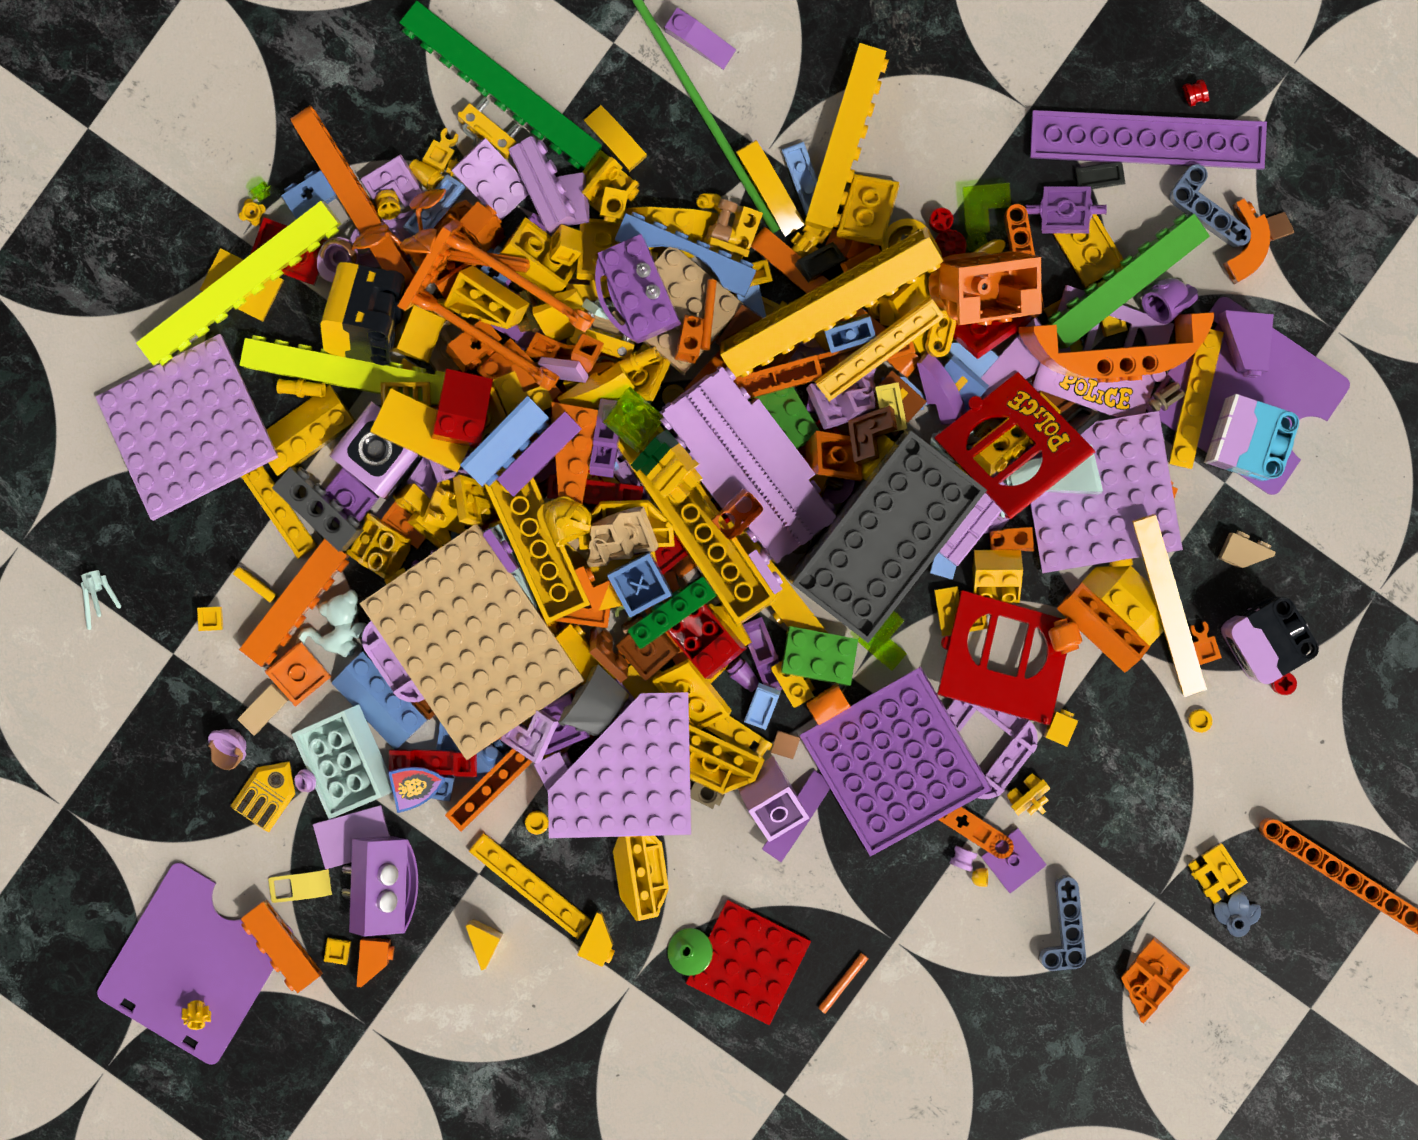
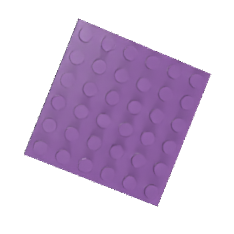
(895, 761)

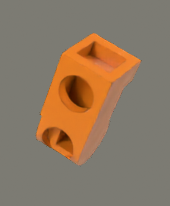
(689, 339)
(1012, 539)

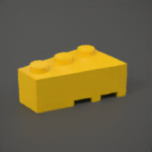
(485, 299)

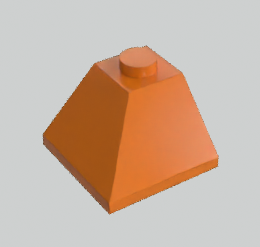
(832, 456)

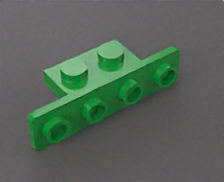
(672, 612)

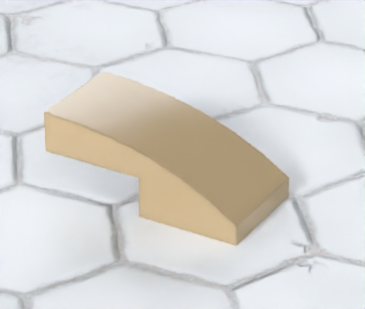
(263, 709)

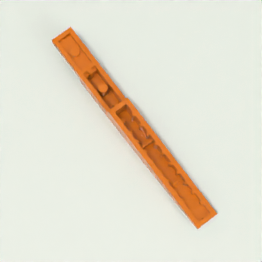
(800, 371)

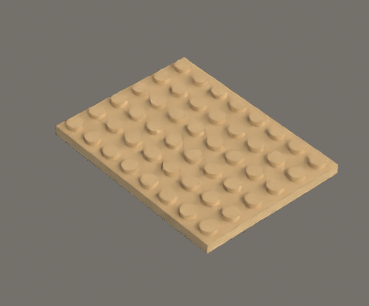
(471, 641)

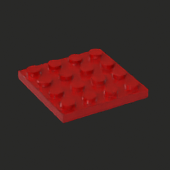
(750, 962)

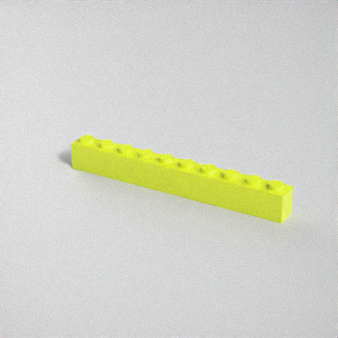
(239, 283)
(333, 369)

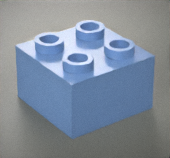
(639, 584)

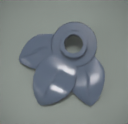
(1237, 910)

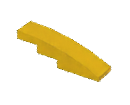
(770, 188)

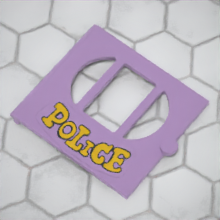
(1112, 398)

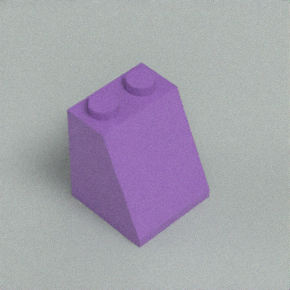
(1248, 340)

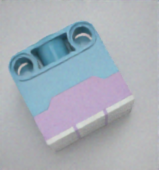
(1252, 438)

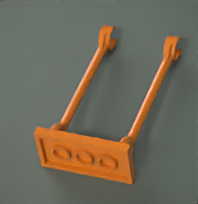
(428, 273)

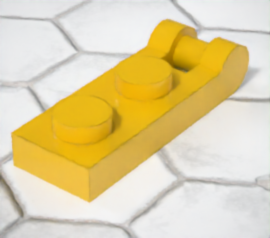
(739, 735)

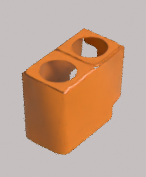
(747, 518)
(827, 704)

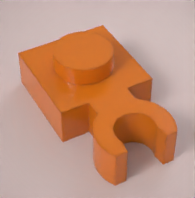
(1205, 646)

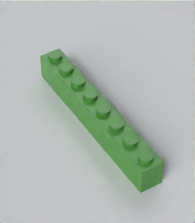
(1128, 279)

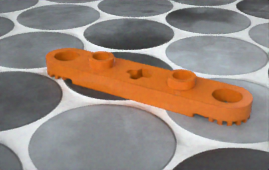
(978, 832)

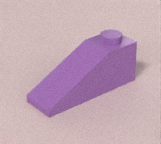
(699, 38)

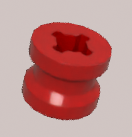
(1196, 92)
(944, 217)
(1279, 685)

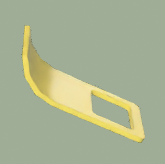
(304, 886)

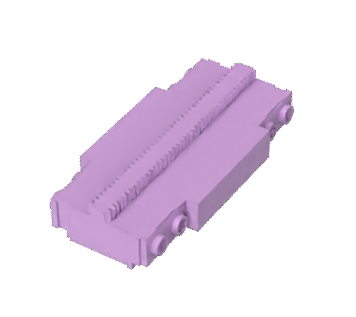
(747, 450)

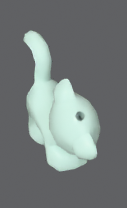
(340, 613)

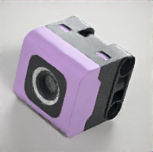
(371, 458)
(1270, 639)

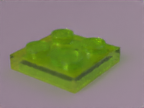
(633, 419)

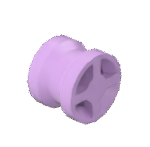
(963, 858)

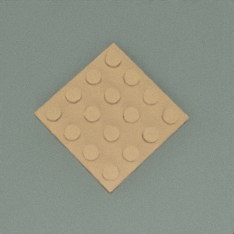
(687, 290)

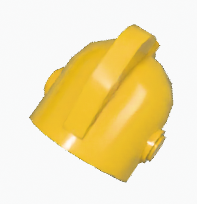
(564, 520)

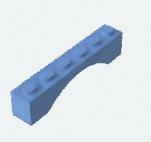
(732, 274)

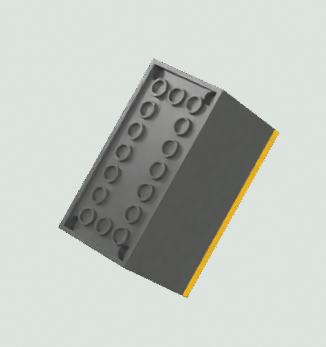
(886, 535)

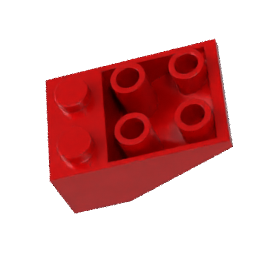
(707, 641)

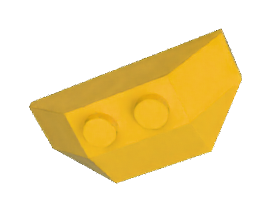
(687, 221)
(660, 524)
(1128, 598)
(719, 763)
(641, 875)

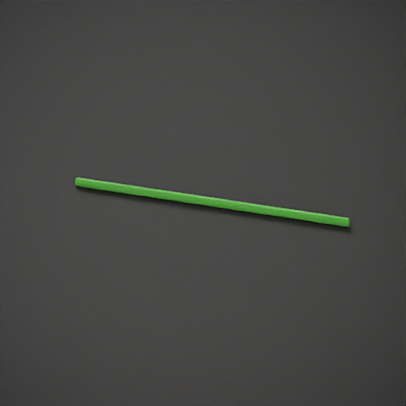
(706, 115)

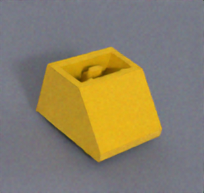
(998, 574)

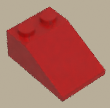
(462, 408)

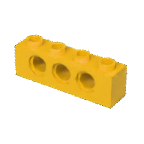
(995, 460)

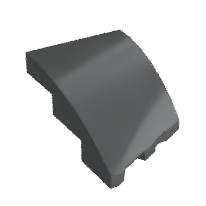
(595, 703)

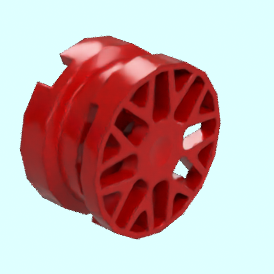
(951, 243)

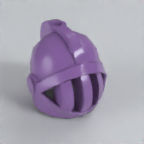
(1170, 297)

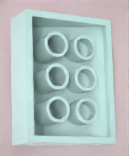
(344, 761)

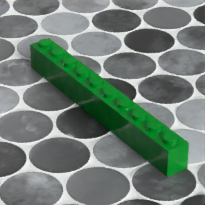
(500, 85)

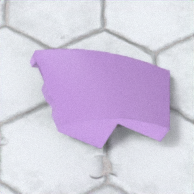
(850, 404)

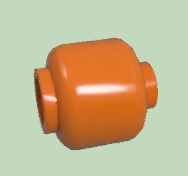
(1065, 636)

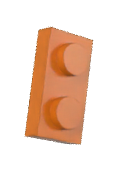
(397, 519)

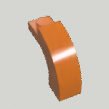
(1256, 249)
(585, 351)

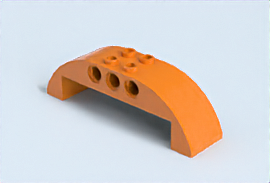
(1123, 362)

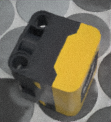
(362, 313)

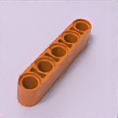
(1020, 227)

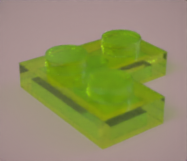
(978, 201)
(882, 646)

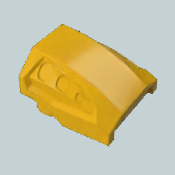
(380, 547)

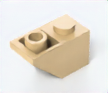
(1243, 552)

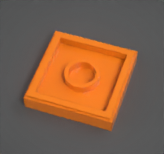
(298, 673)

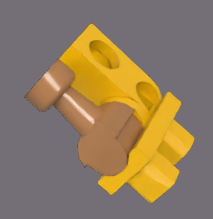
(734, 239)

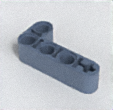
(1212, 210)
(1066, 922)

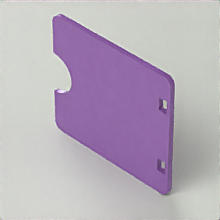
(1293, 383)
(185, 955)

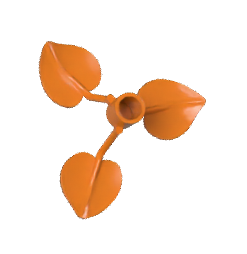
(419, 244)

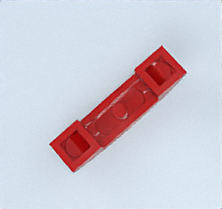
(600, 491)
(440, 761)

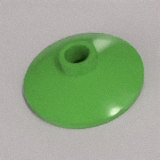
(700, 951)

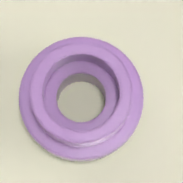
(305, 781)

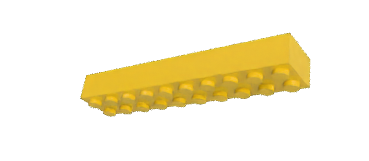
(831, 302)
(718, 559)
(544, 564)

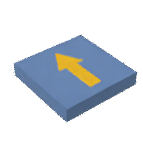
(966, 380)

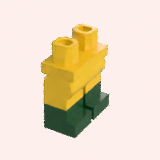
(668, 466)

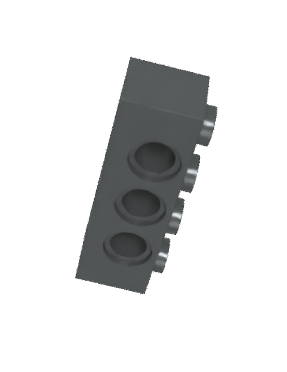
(288, 489)

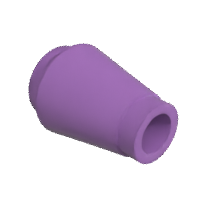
(743, 674)

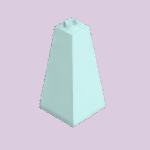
(1081, 480)

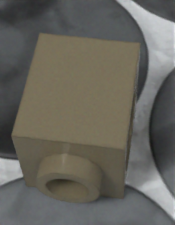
(695, 794)

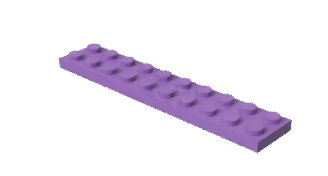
(1148, 139)

